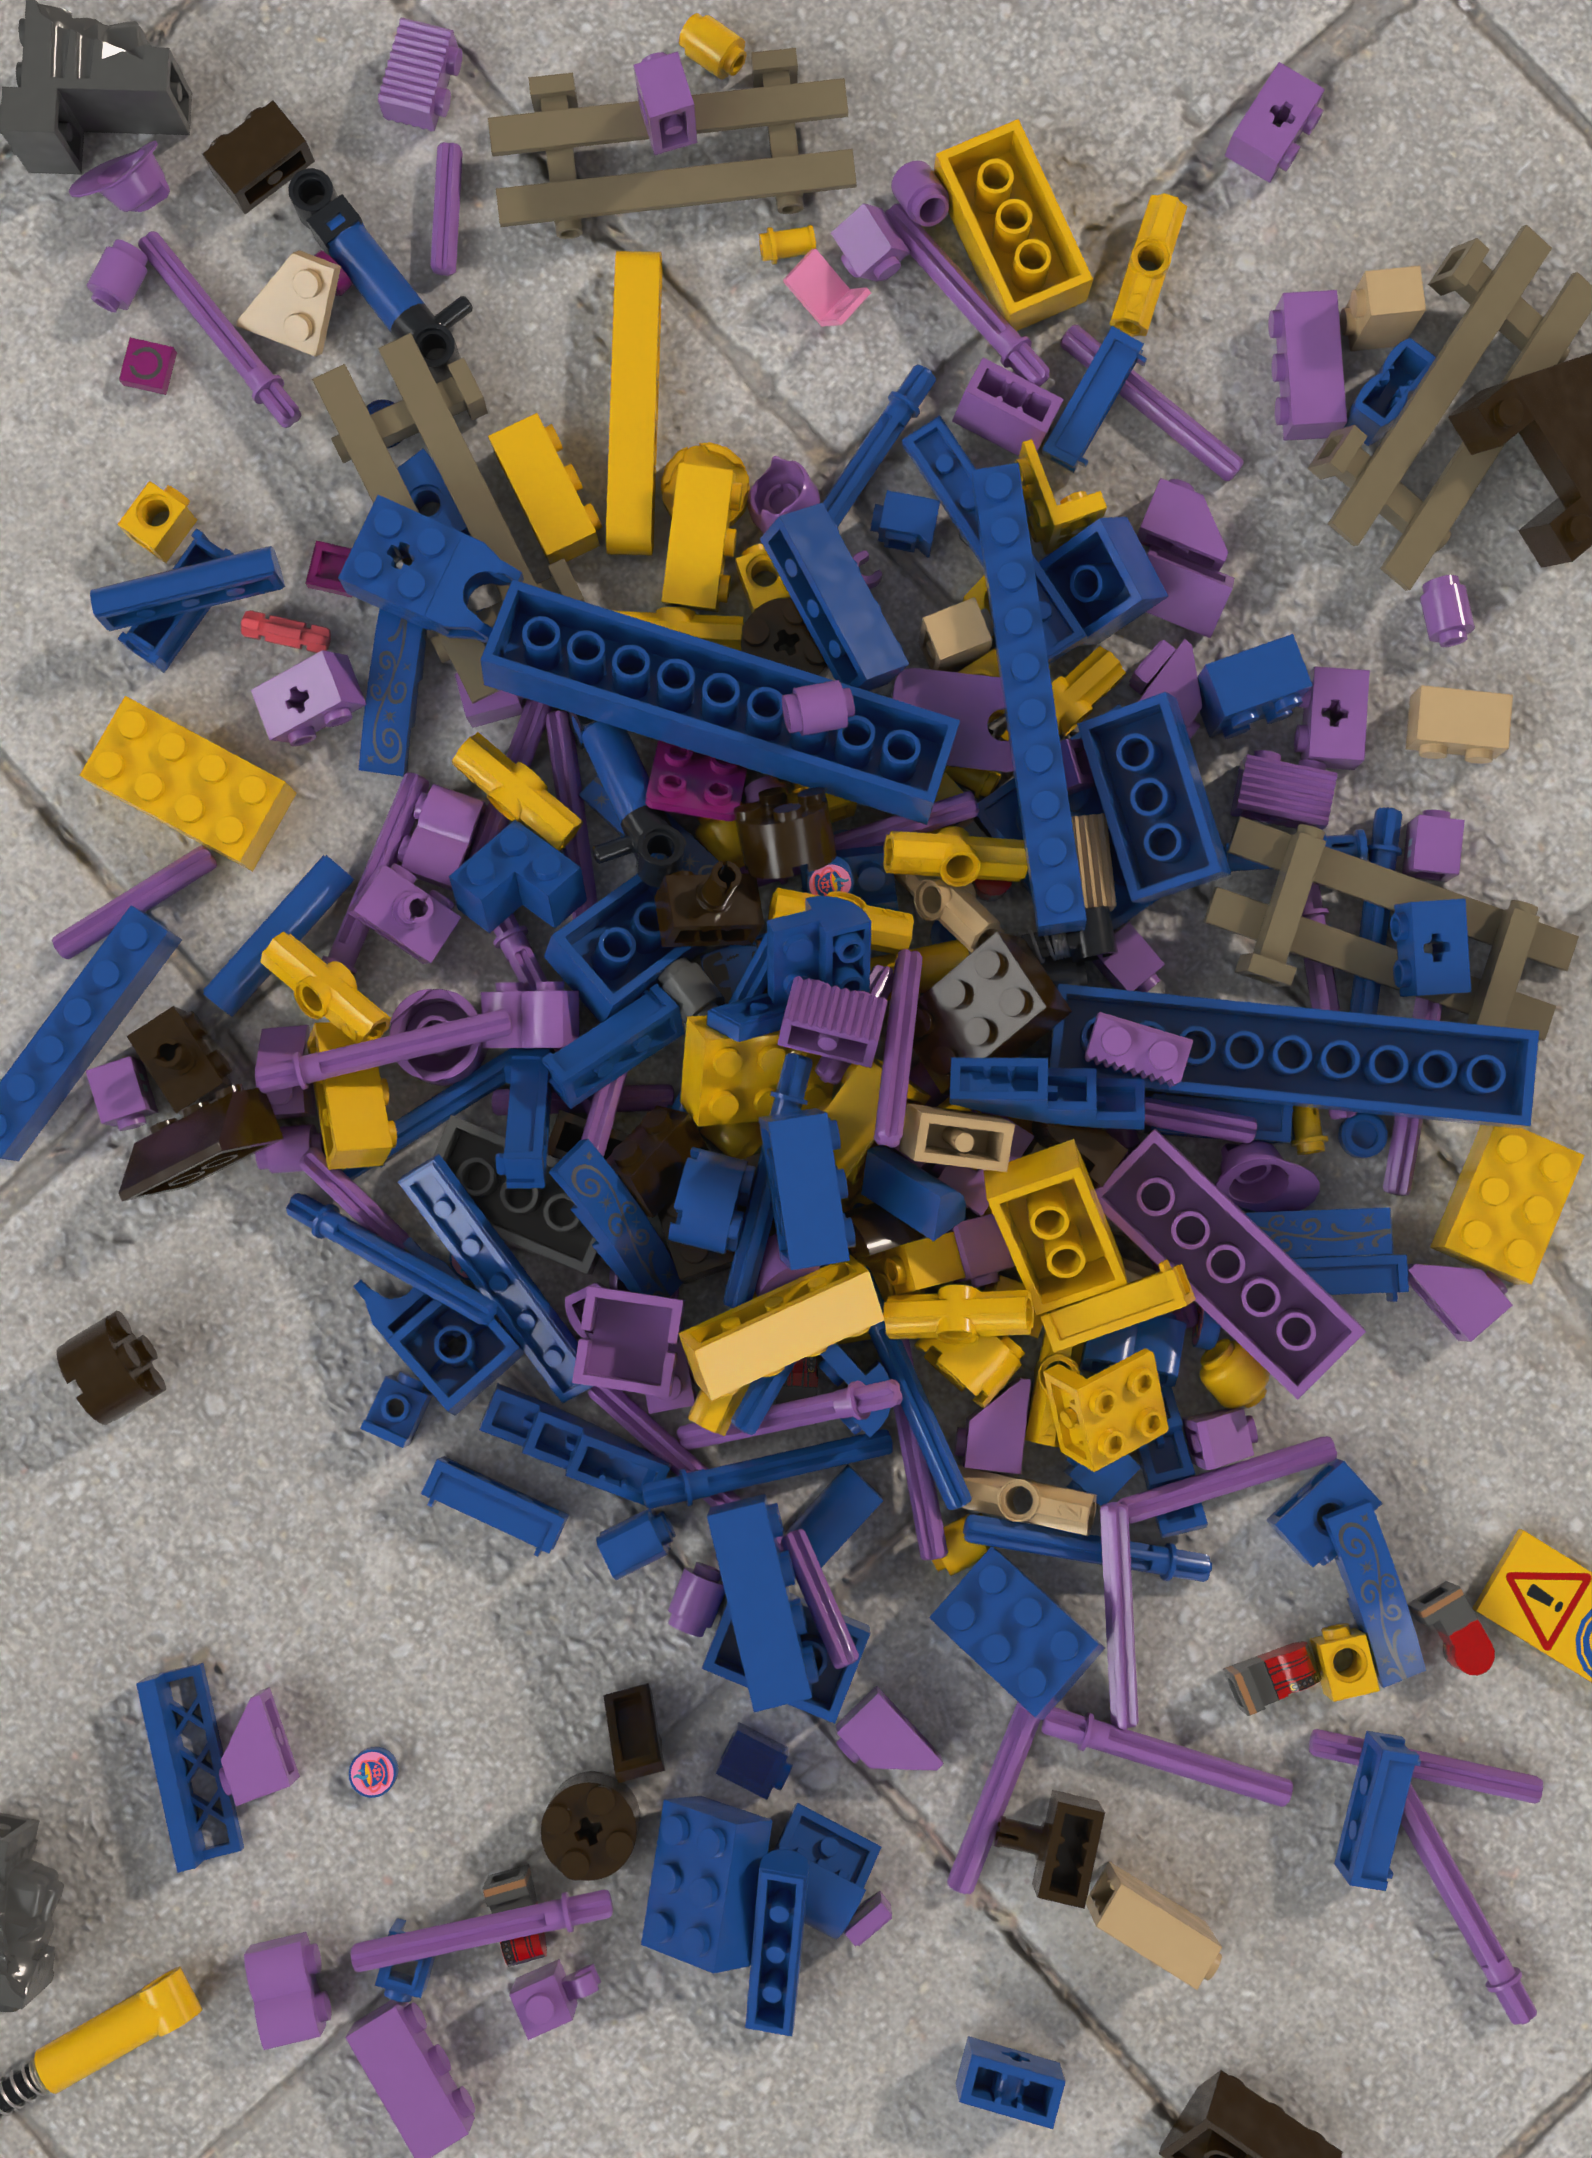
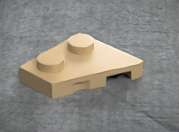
(295, 304)

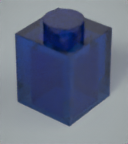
(754, 1761)

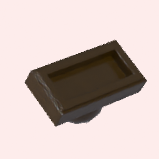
(633, 1733)

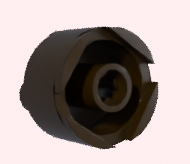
(779, 624)
(785, 832)
(110, 1368)
(579, 1851)

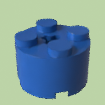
(710, 1201)

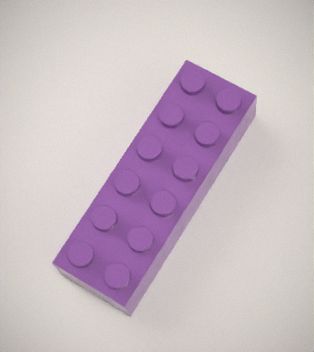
(1230, 1264)

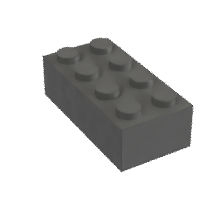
(524, 1216)

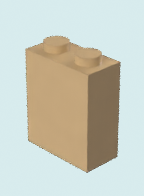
(1154, 1926)

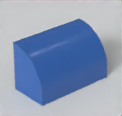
(911, 1193)
(837, 1513)

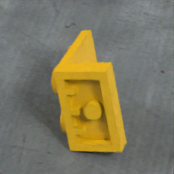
(1048, 521)
(1107, 1412)

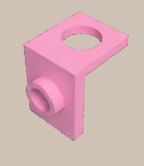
(823, 290)

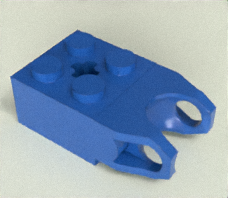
(439, 580)
(420, 1334)

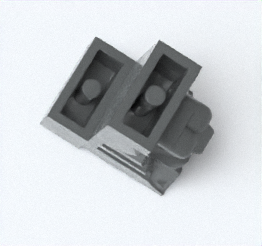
(87, 80)
(26, 1910)

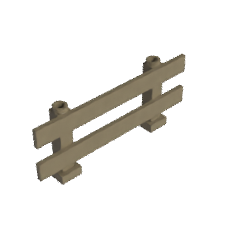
(773, 102)
(1493, 307)
(430, 411)
(1282, 929)

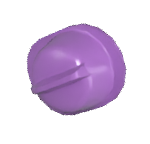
(129, 181)
(1263, 1181)

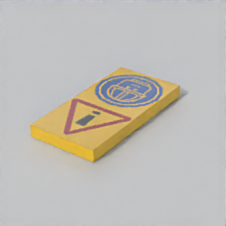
(1542, 1601)

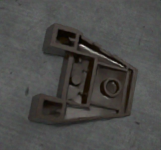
(1555, 422)

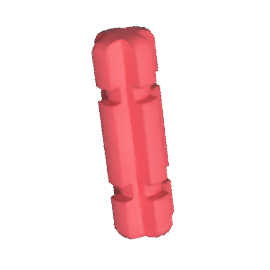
(285, 631)

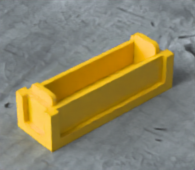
(1119, 1307)

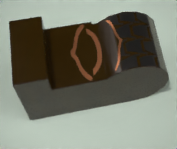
(1097, 1148)

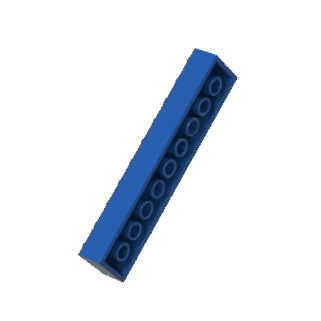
(712, 701)
(1320, 1056)

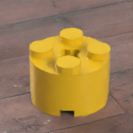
(977, 1366)

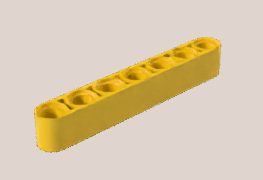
(634, 403)

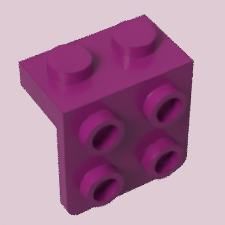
(694, 783)

